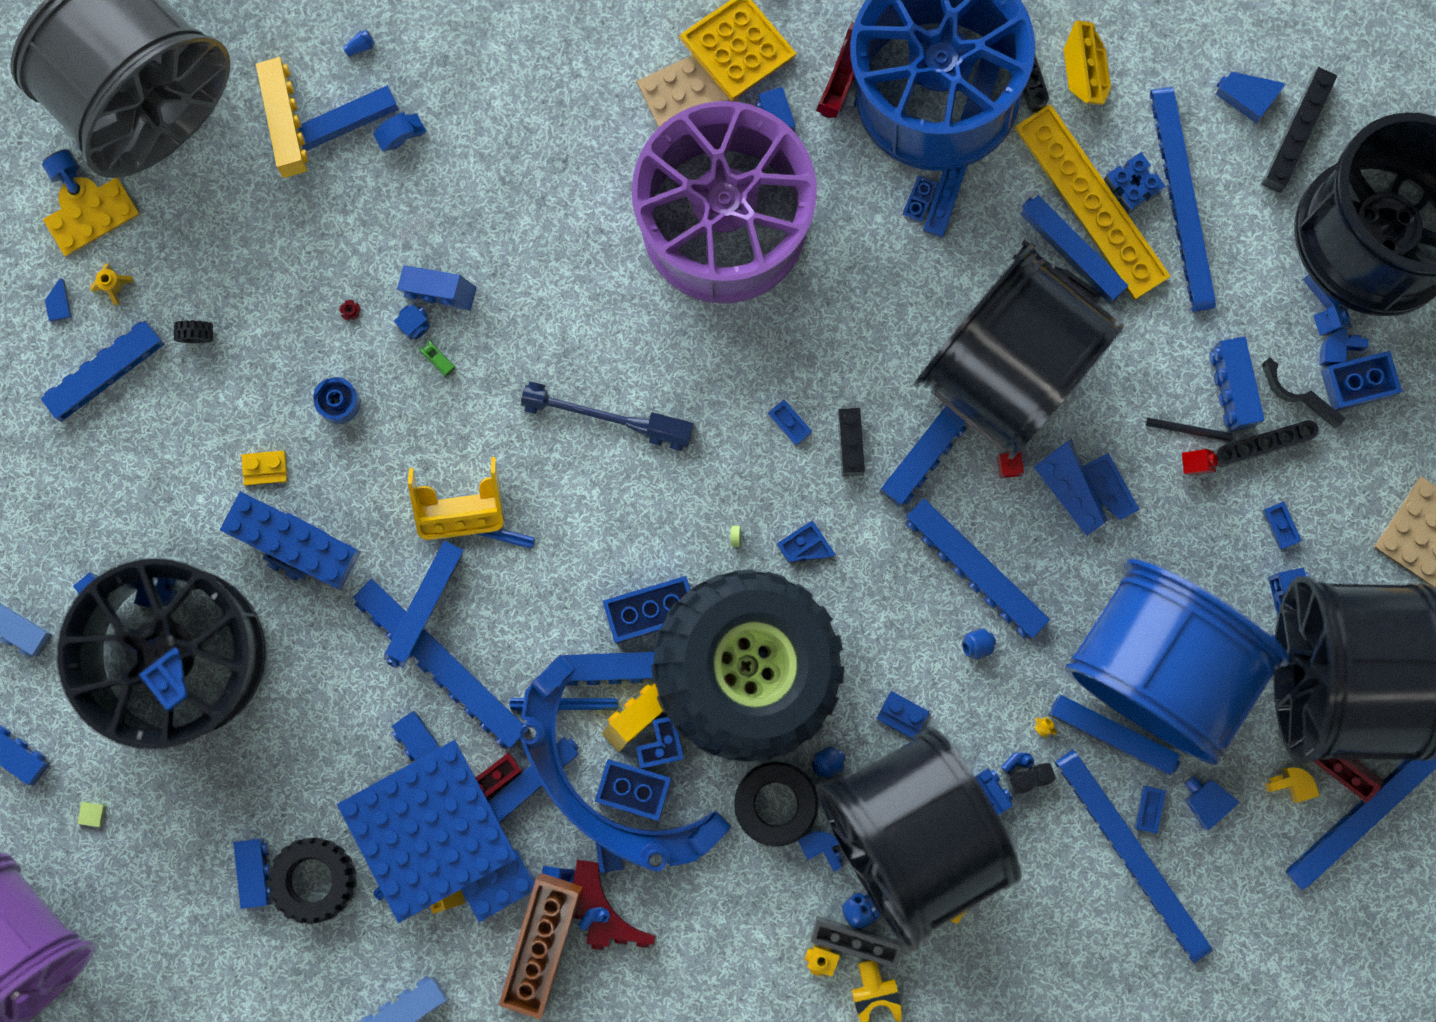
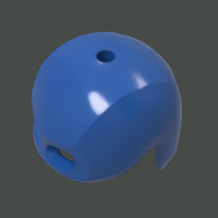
(860, 911)

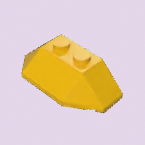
(1087, 64)

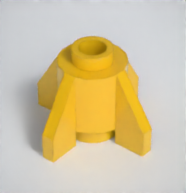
(110, 282)

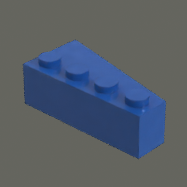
(1072, 486)

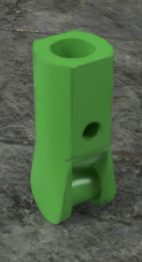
(440, 361)

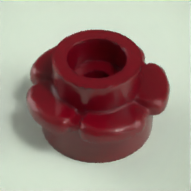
(343, 309)

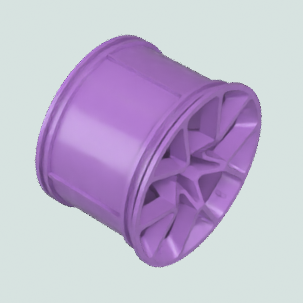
(724, 196)
(35, 948)

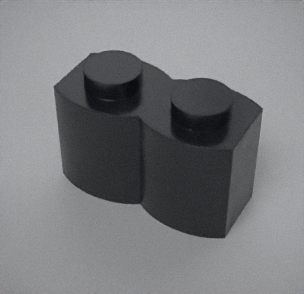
(1036, 776)

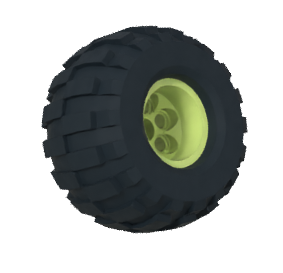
(800, 657)

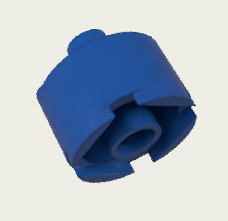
(341, 389)

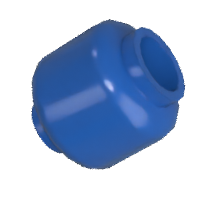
(978, 644)
(828, 762)

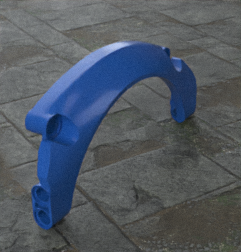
(636, 845)

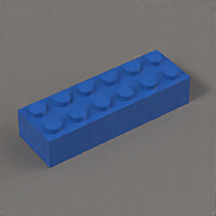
(290, 540)

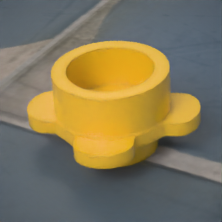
(1045, 727)

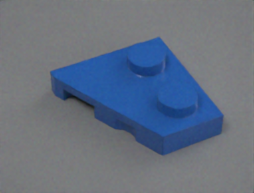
(805, 545)
(167, 679)

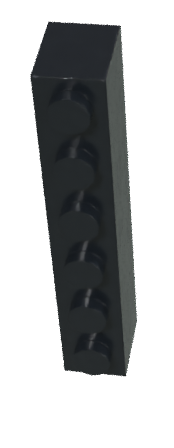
(1299, 130)

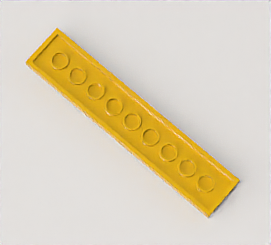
(1092, 201)

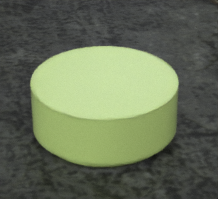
(736, 535)

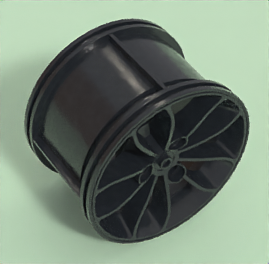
(1369, 248)

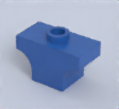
(1332, 320)

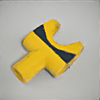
(875, 992)

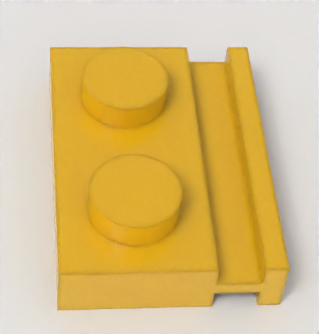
(264, 468)

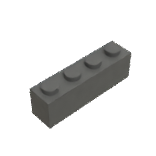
(856, 941)

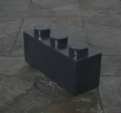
(851, 442)

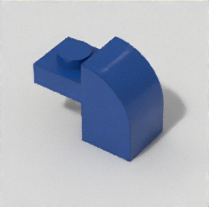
(397, 129)
(1336, 345)
(165, 594)
(819, 842)

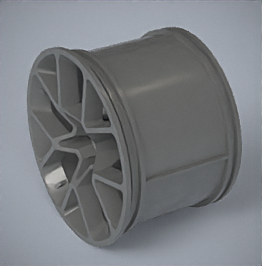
(120, 77)

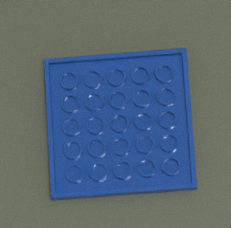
(427, 831)

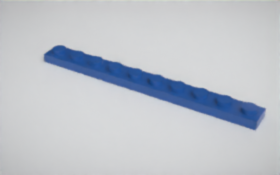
(952, 179)

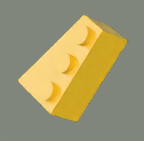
(634, 718)

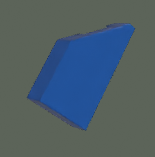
(57, 302)

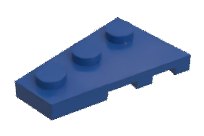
(1110, 487)

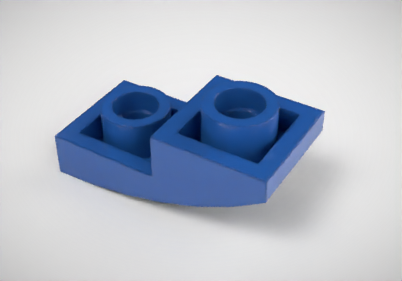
(920, 198)

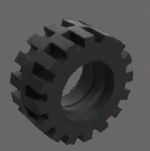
(193, 331)

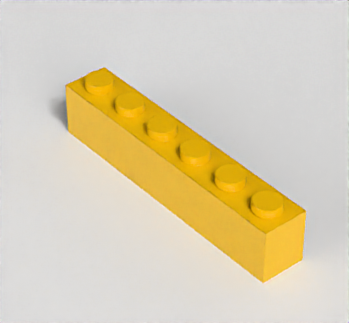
(281, 117)

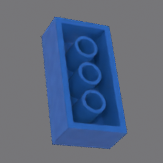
(1236, 384)
(643, 610)

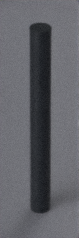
(1188, 429)

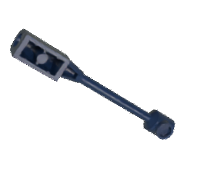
(657, 428)

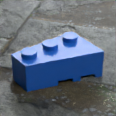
(436, 287)

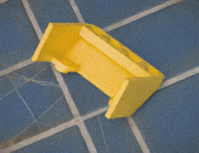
(459, 514)

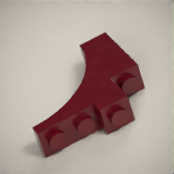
(840, 81)
(592, 896)

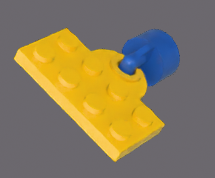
(85, 208)

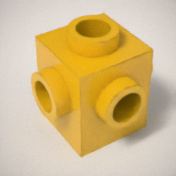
(825, 967)

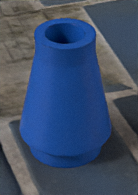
(360, 42)

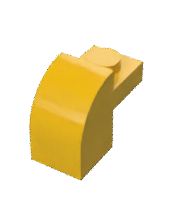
(1299, 782)

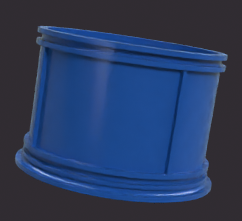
(941, 63)
(1176, 661)

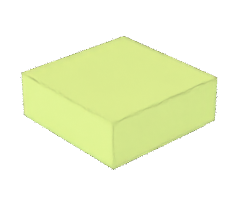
(91, 814)

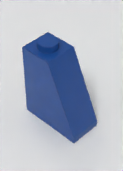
(1248, 93)

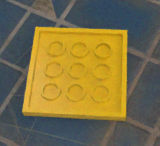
(737, 46)

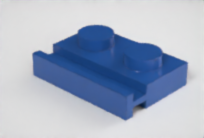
(902, 715)

